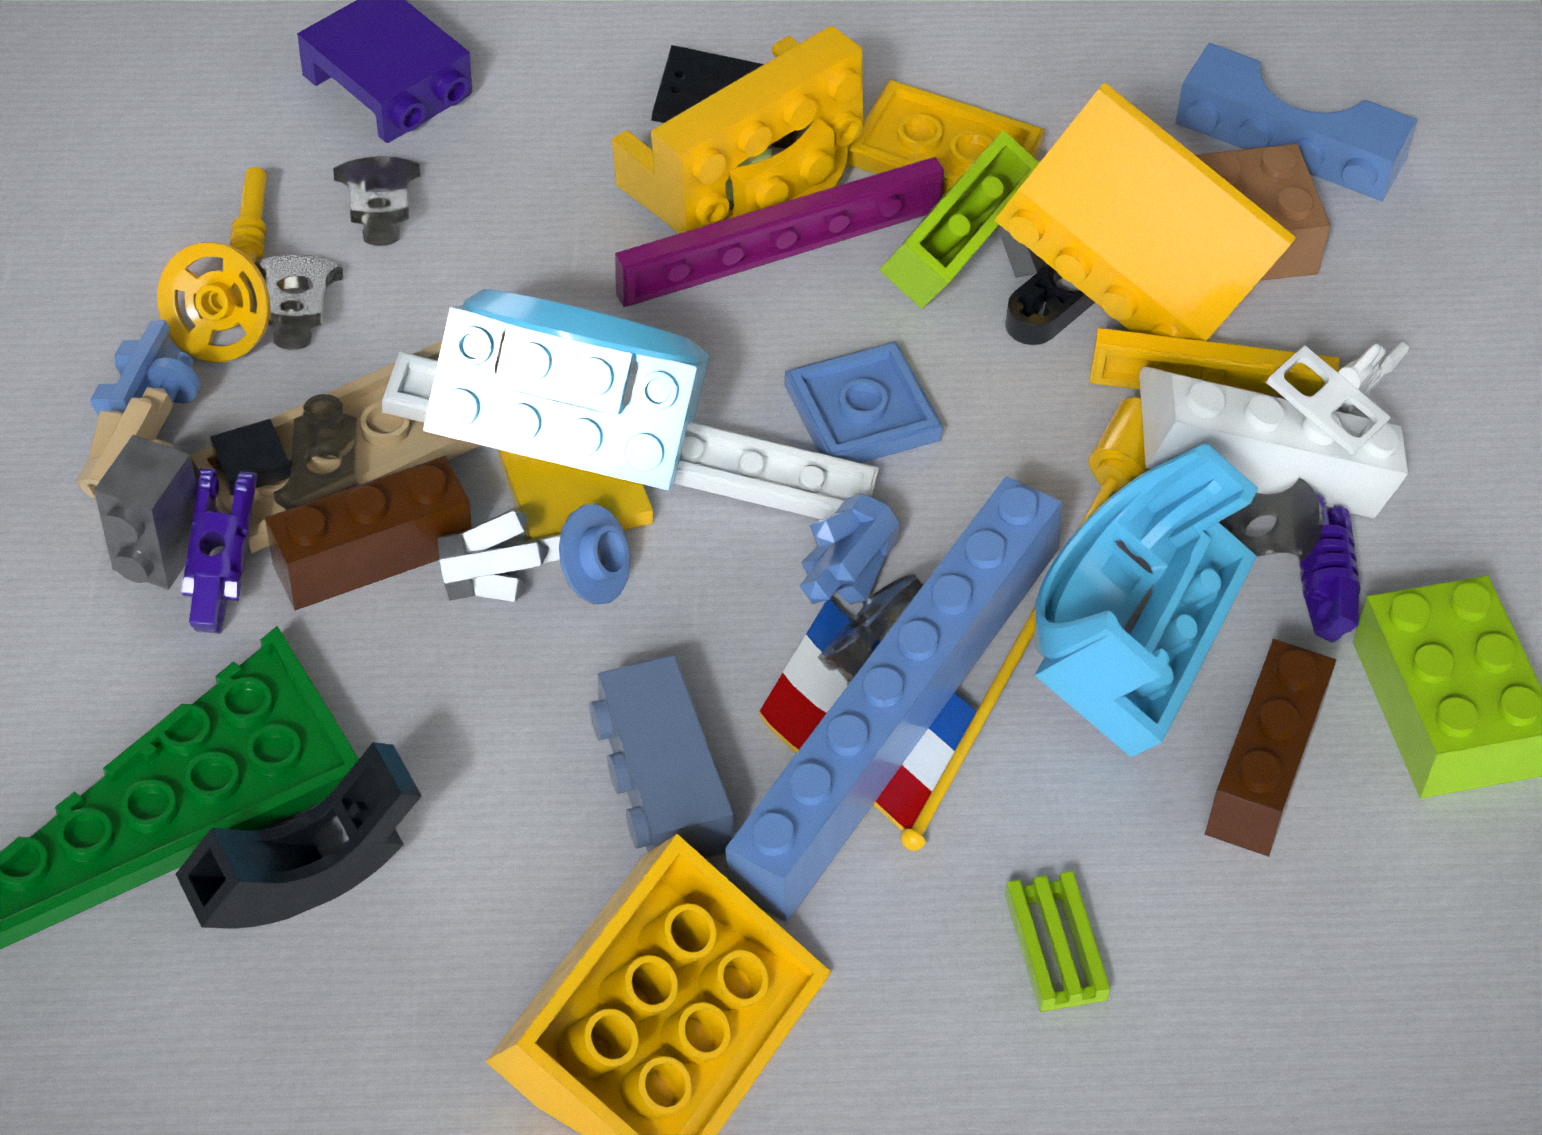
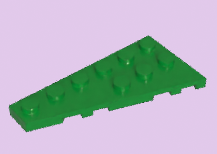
(228, 761)

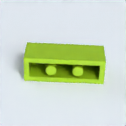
(959, 221)

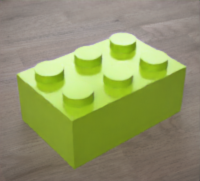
(1453, 685)

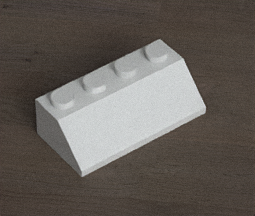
(1270, 440)

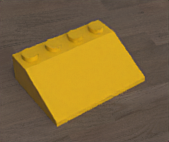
(1143, 223)
(661, 1006)

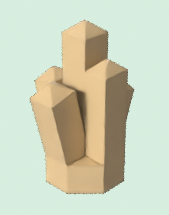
(114, 429)

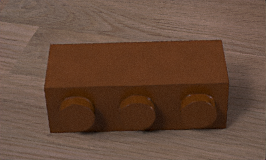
(366, 532)
(1270, 747)

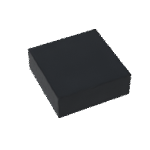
(253, 450)

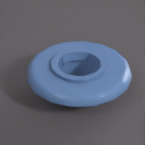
(579, 538)

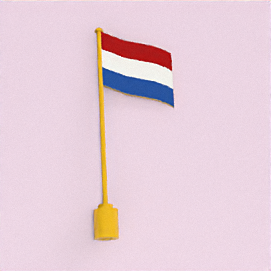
(918, 787)

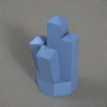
(849, 550)

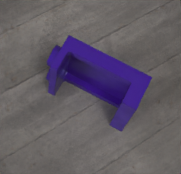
(388, 61)

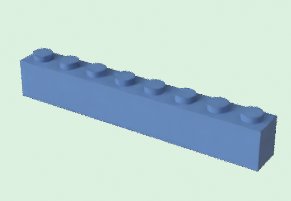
(893, 699)

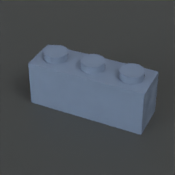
(661, 757)

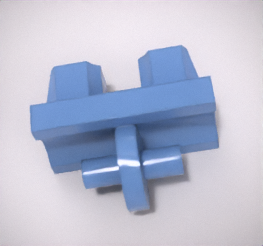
(149, 363)

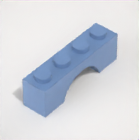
(1349, 147)

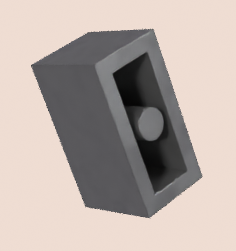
(148, 511)

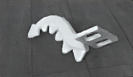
(1341, 391)

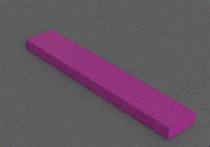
(777, 232)

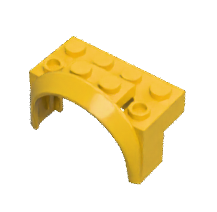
(702, 147)

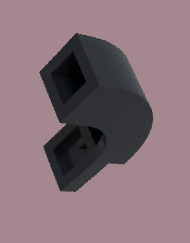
(288, 869)

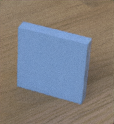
(863, 404)

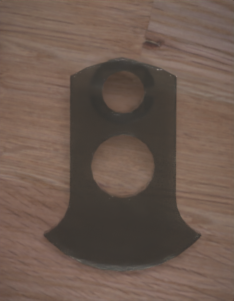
(378, 210)
(297, 313)
(318, 432)
(1296, 527)
(879, 611)

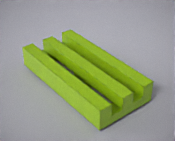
(1045, 894)

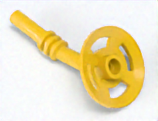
(221, 297)

